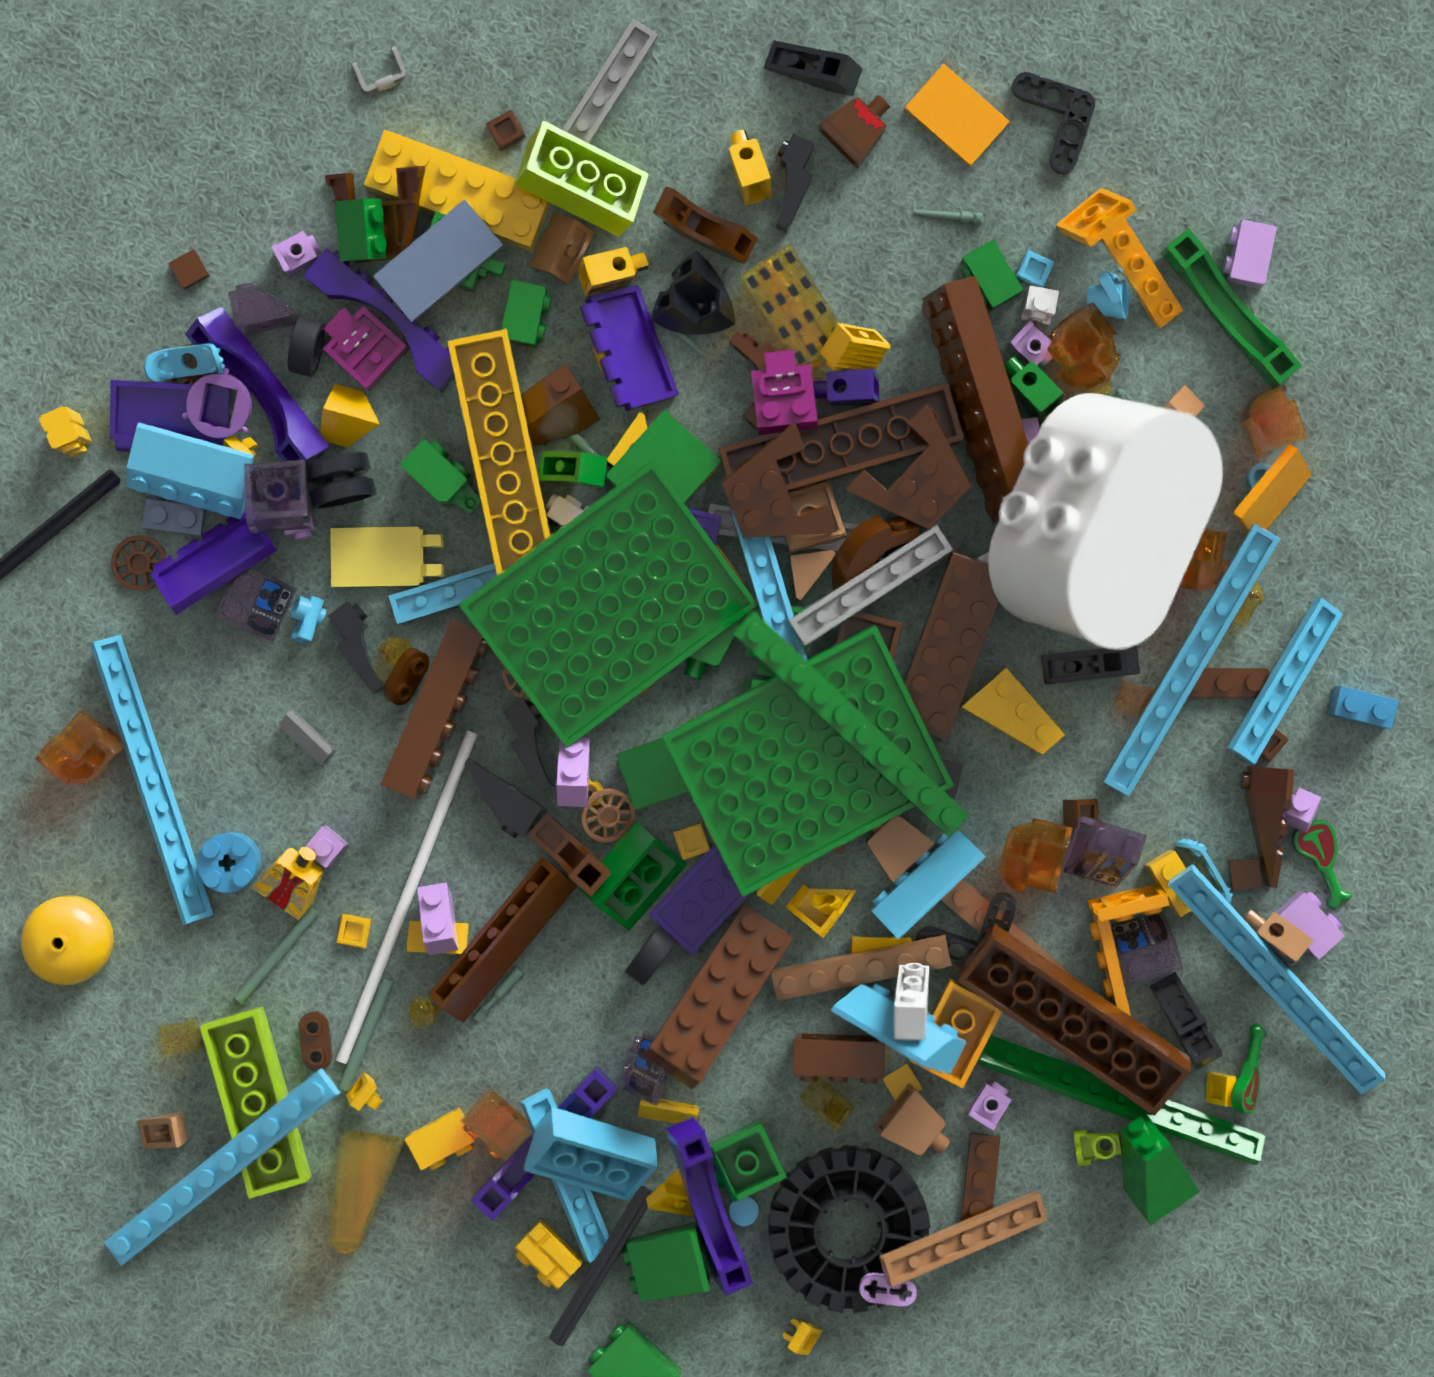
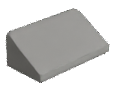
(306, 737)

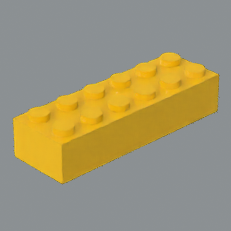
(448, 180)

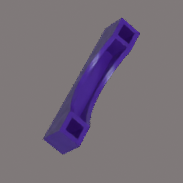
(340, 282)
(292, 430)
(511, 1177)
(699, 1180)

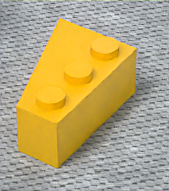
(1014, 712)

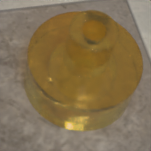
(393, 649)
(422, 1012)

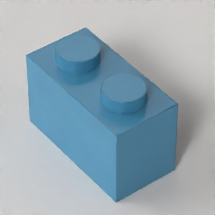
(1362, 707)

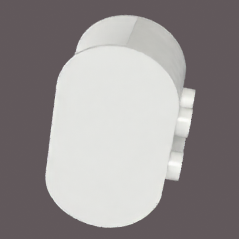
(1105, 518)

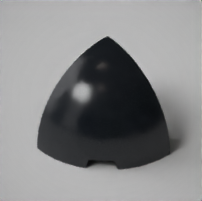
(695, 301)

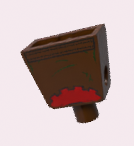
(855, 128)

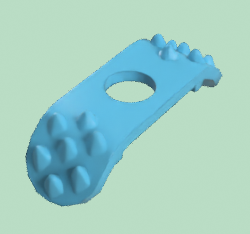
(169, 362)
(1199, 850)

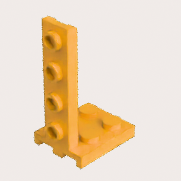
(1104, 219)
(1121, 908)

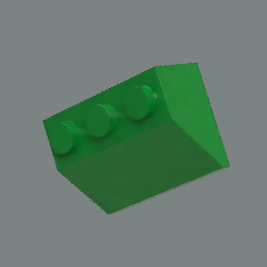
(639, 875)

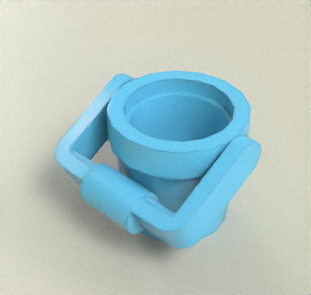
(1111, 296)

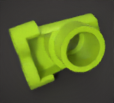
(1089, 1147)

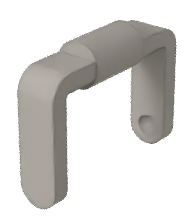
(386, 82)

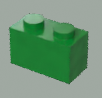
(360, 229)
(993, 275)
(525, 313)
(572, 468)

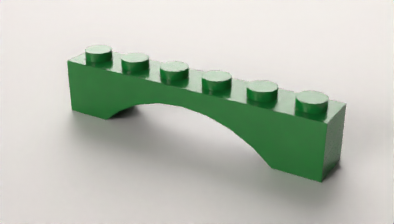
(1254, 340)

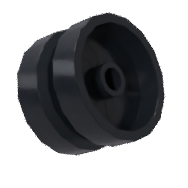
(340, 480)

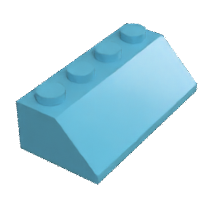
(188, 470)
(926, 883)
(875, 1013)
(591, 1154)

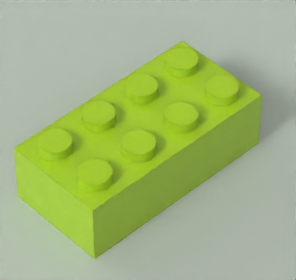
(581, 179)

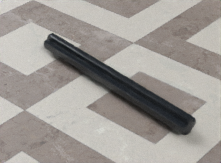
(58, 522)
(600, 1267)

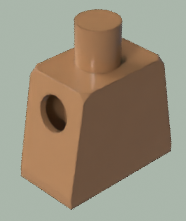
(897, 846)
(913, 1124)

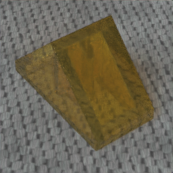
(827, 1103)

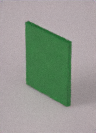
(674, 451)

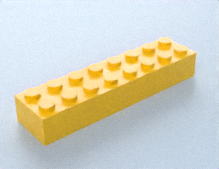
(499, 445)

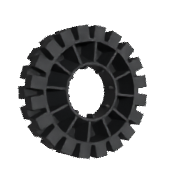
(813, 1188)

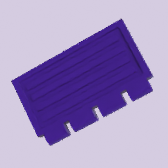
(630, 347)
(162, 407)
(210, 563)

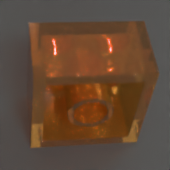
(496, 1124)

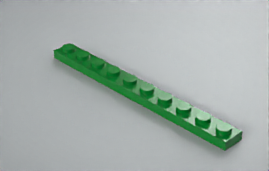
(850, 723)
(1091, 1090)

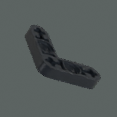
(1065, 106)
(969, 944)

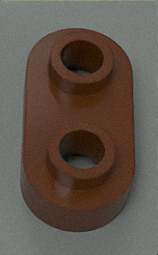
(406, 676)
(315, 1041)

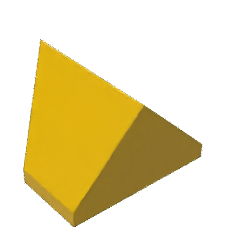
(346, 416)
(819, 907)

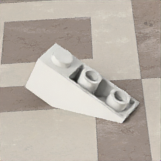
(911, 1002)

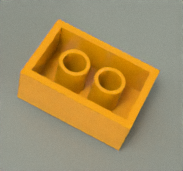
(974, 1021)

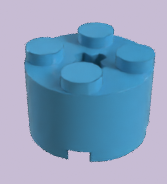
(220, 876)

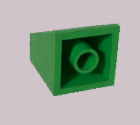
(650, 774)
(1153, 1171)
(667, 1263)
(631, 1356)

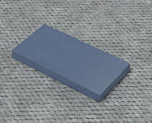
(438, 261)

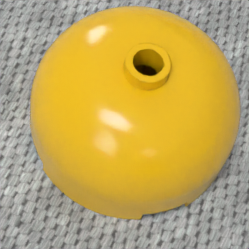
(85, 938)

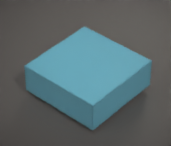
(1034, 269)

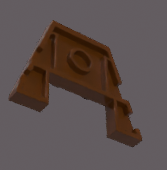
(398, 214)
(927, 486)
(761, 497)

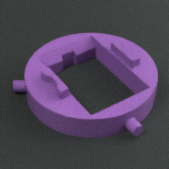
(196, 401)

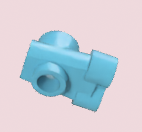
(309, 614)

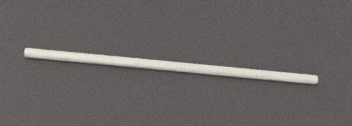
(406, 897)

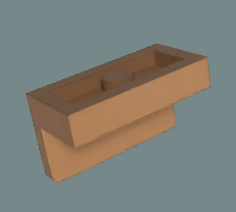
(562, 247)

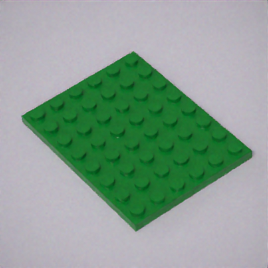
(608, 604)
(783, 781)

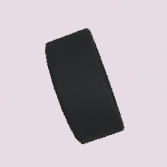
(306, 347)
(650, 956)

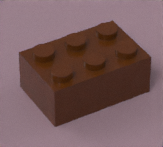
(838, 1057)

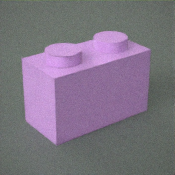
(1249, 254)
(573, 773)
(1304, 913)
(437, 918)

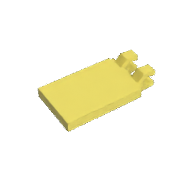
(382, 556)

